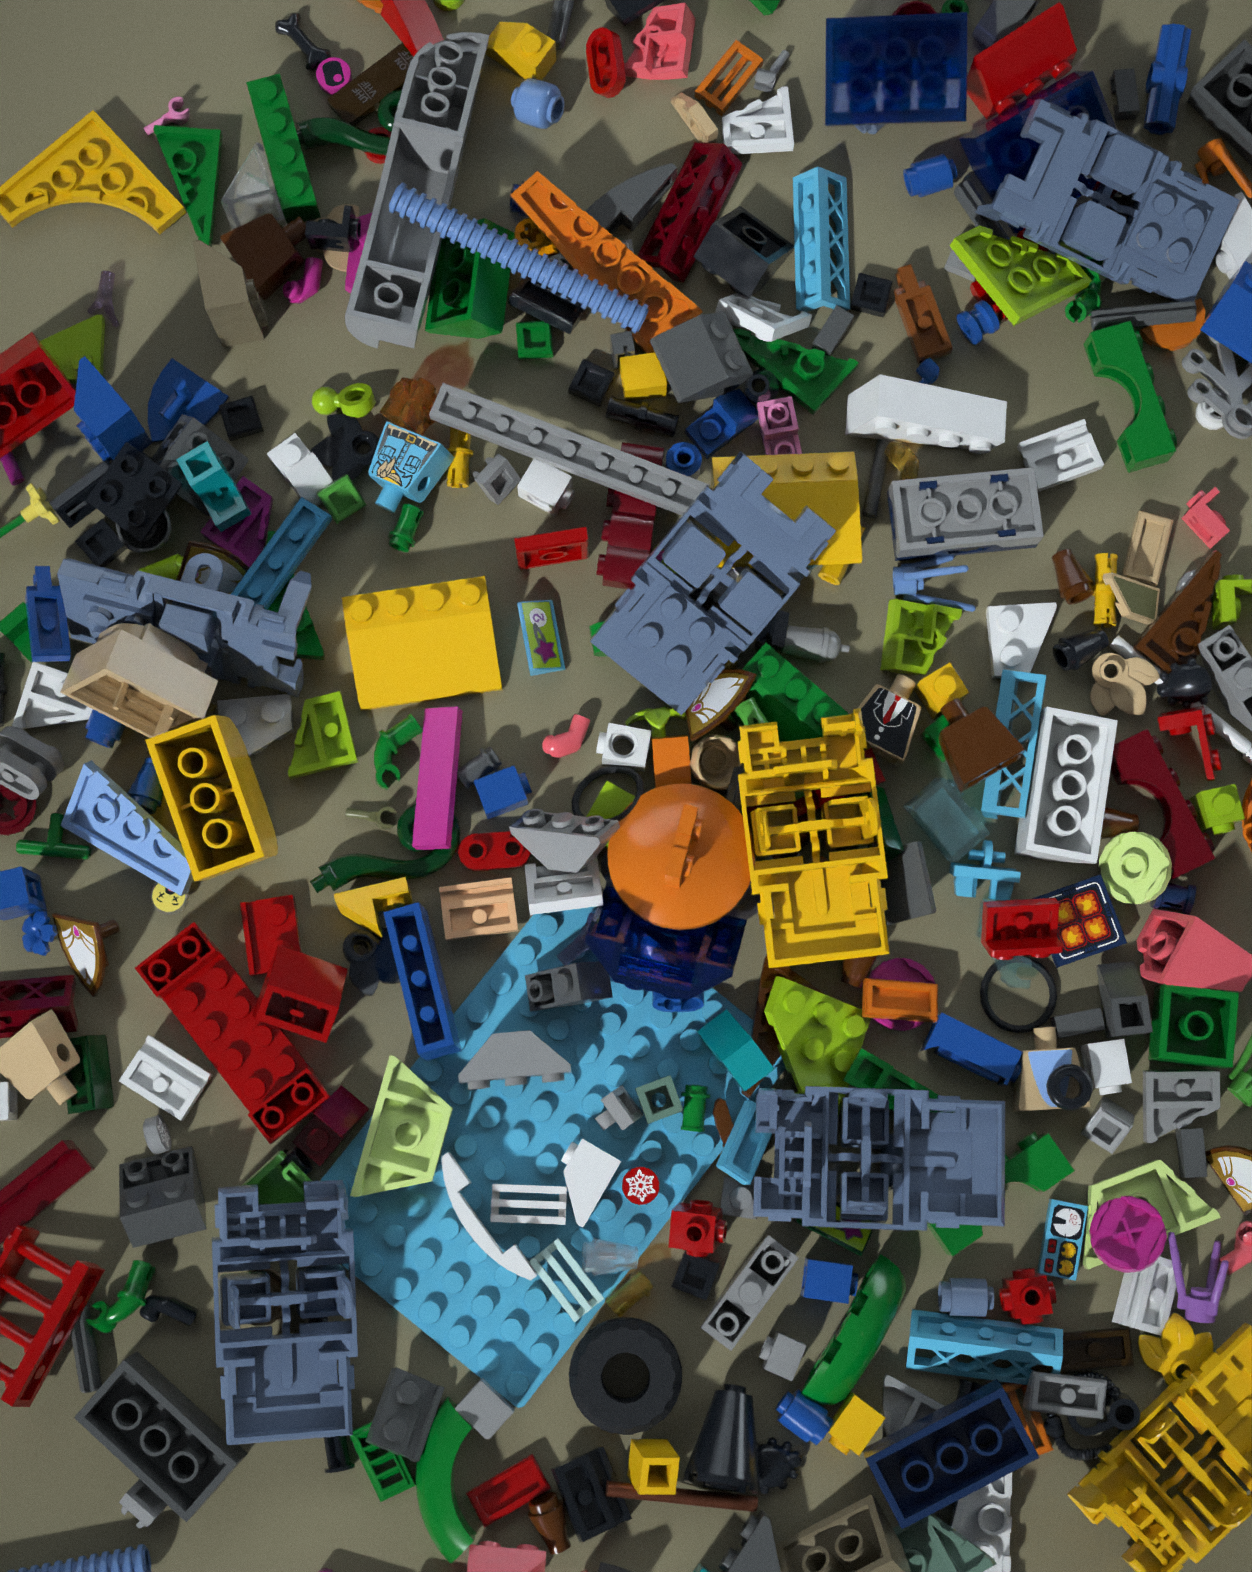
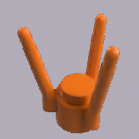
(1217, 160)

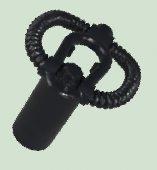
(1120, 1412)

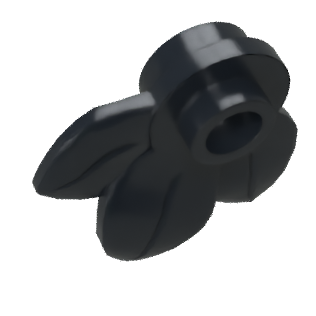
(342, 447)
(373, 966)

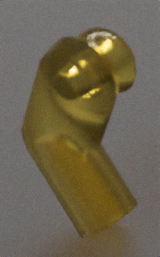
(903, 459)

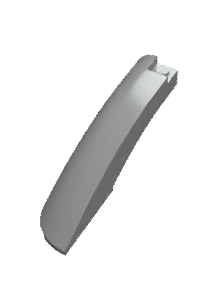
(424, 155)

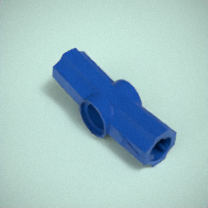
(1167, 79)

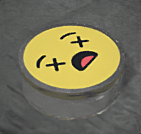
(167, 900)

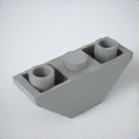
(1230, 672)
(562, 838)
(513, 1058)
(748, 1292)

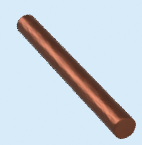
(687, 1497)

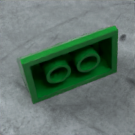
(468, 291)
(788, 697)

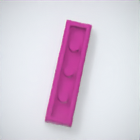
(437, 778)

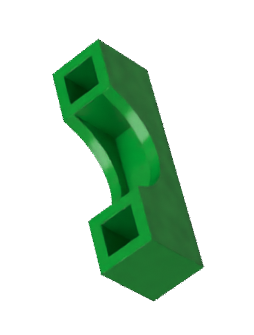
(283, 148)
(1118, 356)
(1036, 1164)

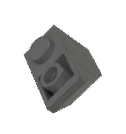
(568, 986)
(1123, 1000)
(756, 1550)

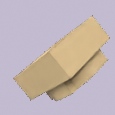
(141, 679)

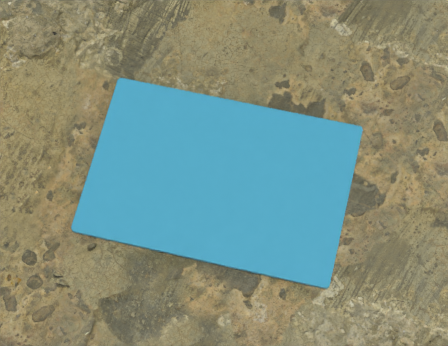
(410, 1236)

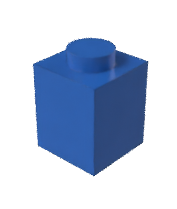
(503, 791)
(828, 1281)

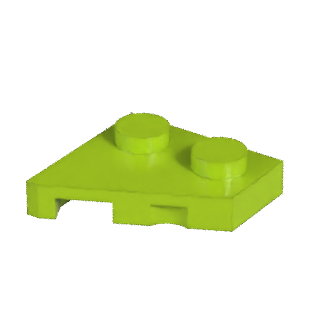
(76, 342)
(323, 737)

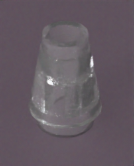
(608, 1257)

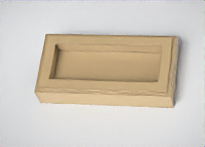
(1147, 548)

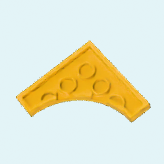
(90, 167)

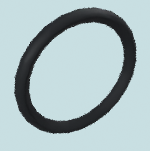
(603, 771)
(1019, 1028)

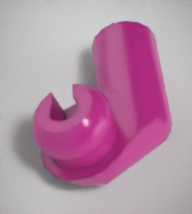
(307, 286)

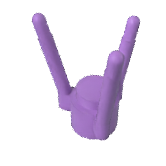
(1202, 1302)

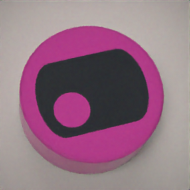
(333, 75)

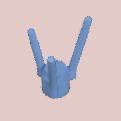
(910, 576)

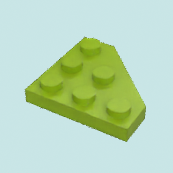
(1018, 273)
(815, 1034)

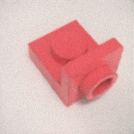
(1204, 522)

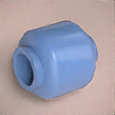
(537, 103)

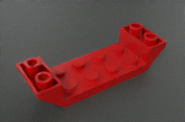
(218, 1015)

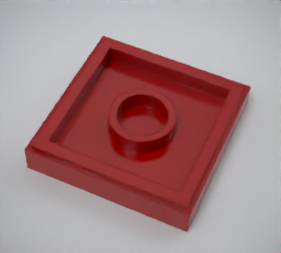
(552, 548)

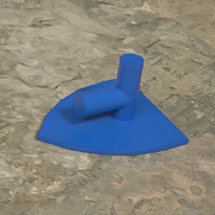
(179, 393)

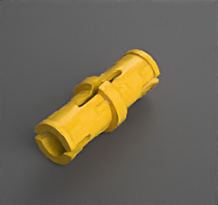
(1104, 597)

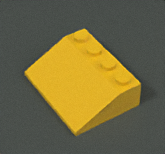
(822, 483)
(422, 643)

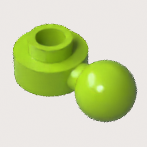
(354, 400)

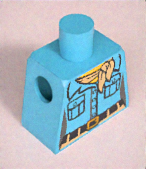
(406, 466)

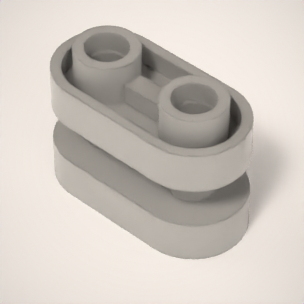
(27, 763)

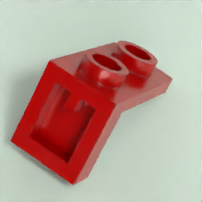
(1180, 722)

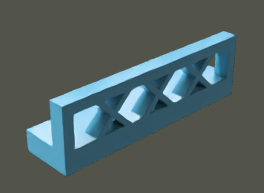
(815, 237)
(1006, 714)
(985, 1342)

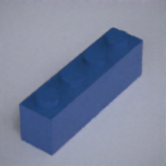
(422, 981)

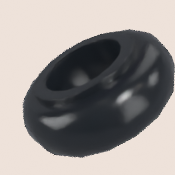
(1083, 1079)

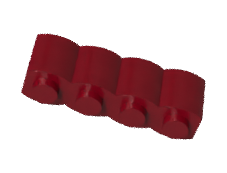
(630, 528)

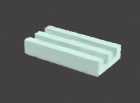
(586, 1305)

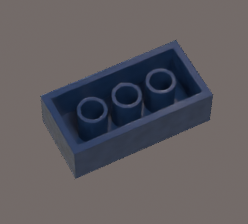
(950, 1453)

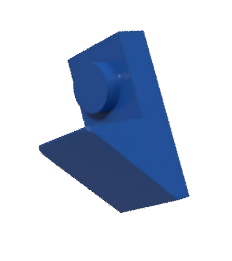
(722, 423)

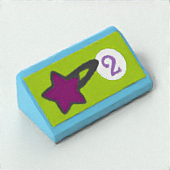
(541, 636)

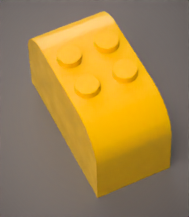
(213, 796)

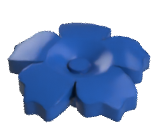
(38, 933)

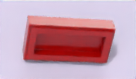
(508, 1490)

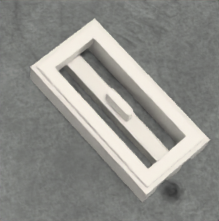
(496, 1202)

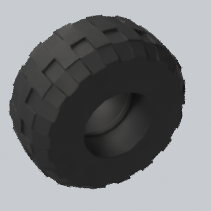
(627, 1414)

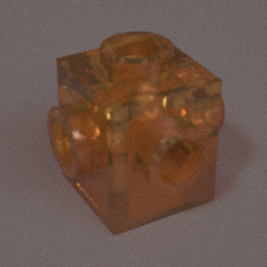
(410, 404)

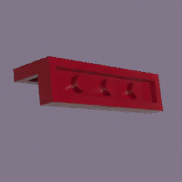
(696, 209)
(18, 1013)
(41, 1185)

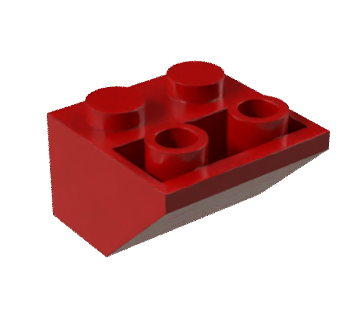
(301, 994)

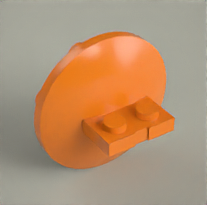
(680, 857)

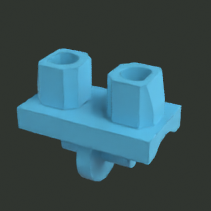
(1000, 878)

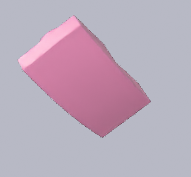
(779, 426)

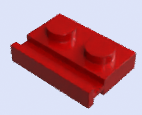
(265, 926)

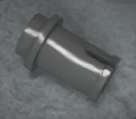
(479, 767)

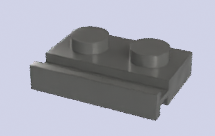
(405, 1414)

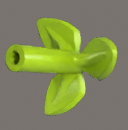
(656, 717)

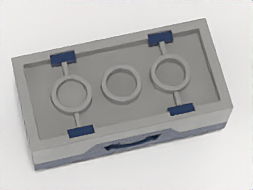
(964, 514)

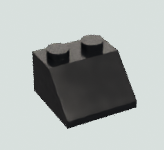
(743, 251)

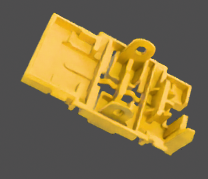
(819, 905)
(1125, 1483)

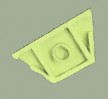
(402, 1134)
(1160, 1187)

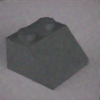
(702, 358)

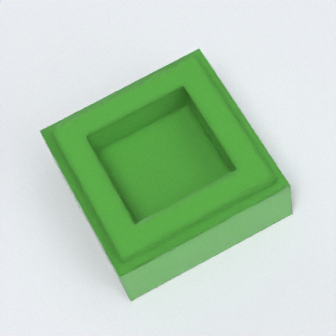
(341, 498)

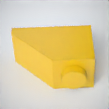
(522, 49)

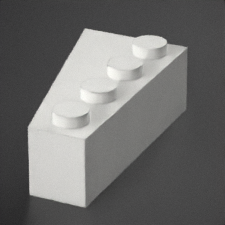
(925, 415)

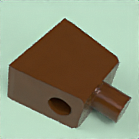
(267, 251)
(976, 744)

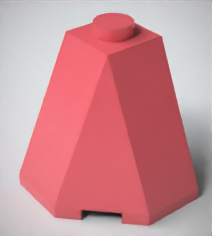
(1191, 954)

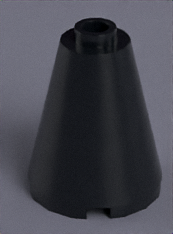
(727, 1444)

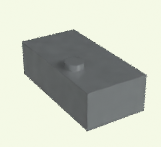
(1226, 99)
(160, 1435)

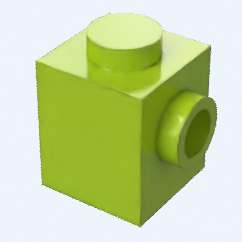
(1218, 809)

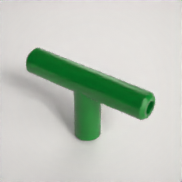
(54, 845)

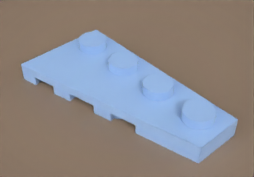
(122, 828)

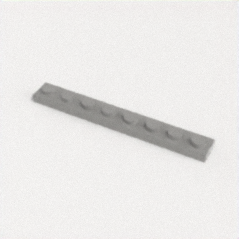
(565, 450)

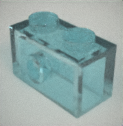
(947, 818)

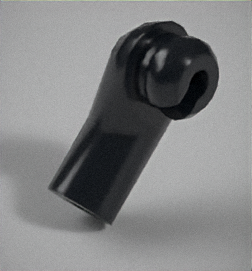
(169, 1306)

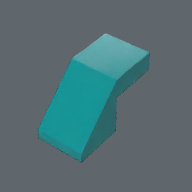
(214, 486)
(735, 1050)

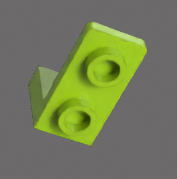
(1225, 605)

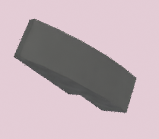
(633, 198)

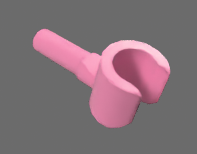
(177, 118)

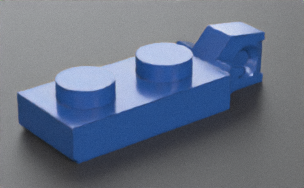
(46, 619)

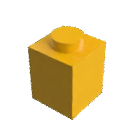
(642, 377)
(940, 688)
(854, 1425)
(653, 1466)

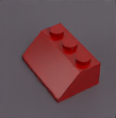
(1022, 62)
(30, 392)

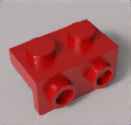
(1021, 928)

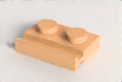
(478, 909)

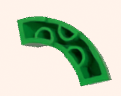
(859, 1335)
(435, 1483)

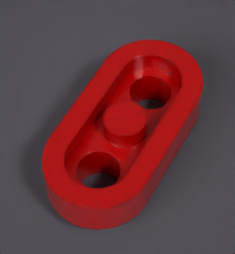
(605, 66)
(494, 852)

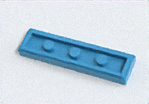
(283, 553)

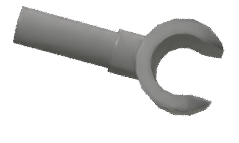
(766, 79)

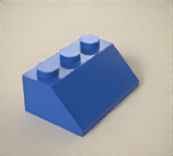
(1231, 314)
(105, 415)

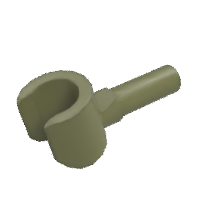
(371, 816)

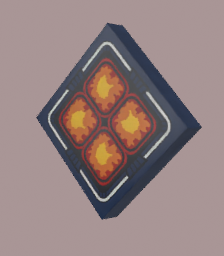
(1085, 920)

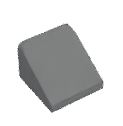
(1108, 1125)

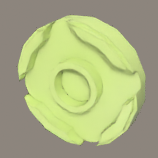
(1135, 867)

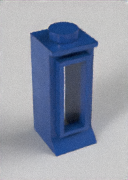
(973, 1050)

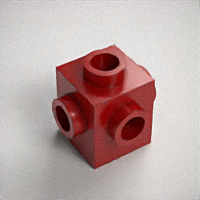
(697, 1228)
(1014, 1291)

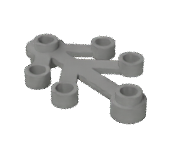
(1235, 415)

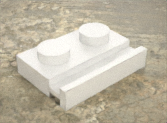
(1061, 455)
(165, 1078)
(1146, 1297)

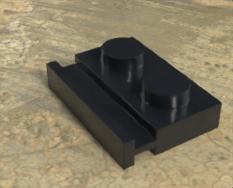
(583, 1491)

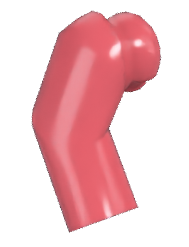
(567, 742)
(1242, 1249)

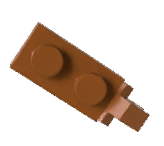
(921, 316)

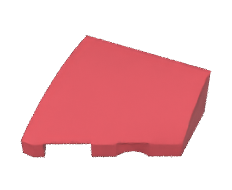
(663, 45)

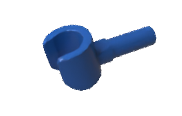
(928, 371)

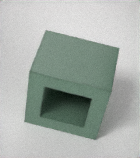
(664, 1086)

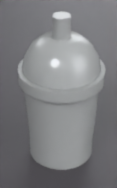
(813, 643)

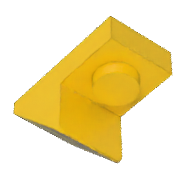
(365, 902)

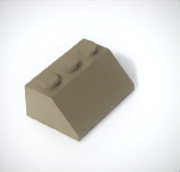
(229, 297)
(847, 1541)

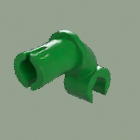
(1088, 298)
(389, 743)
(129, 1298)

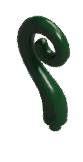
(326, 130)
(353, 866)

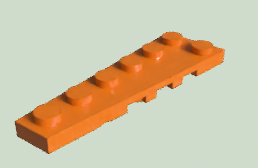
(603, 257)

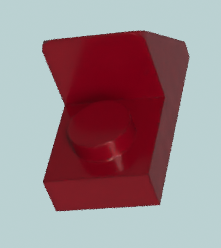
(330, 1125)

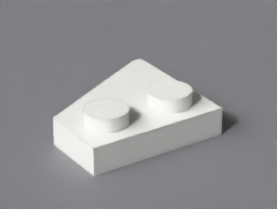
(259, 719)

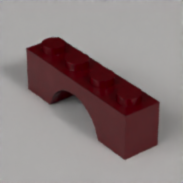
(1141, 764)

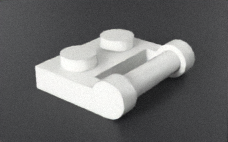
(562, 890)

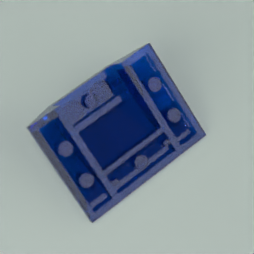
(662, 958)

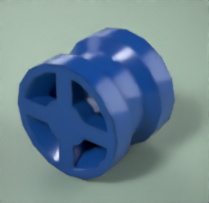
(978, 322)

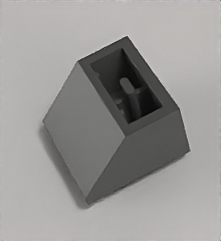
(161, 1197)

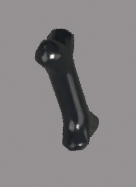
(292, 29)

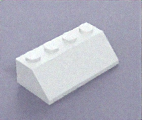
(1067, 787)

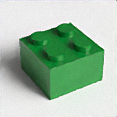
(1193, 1026)

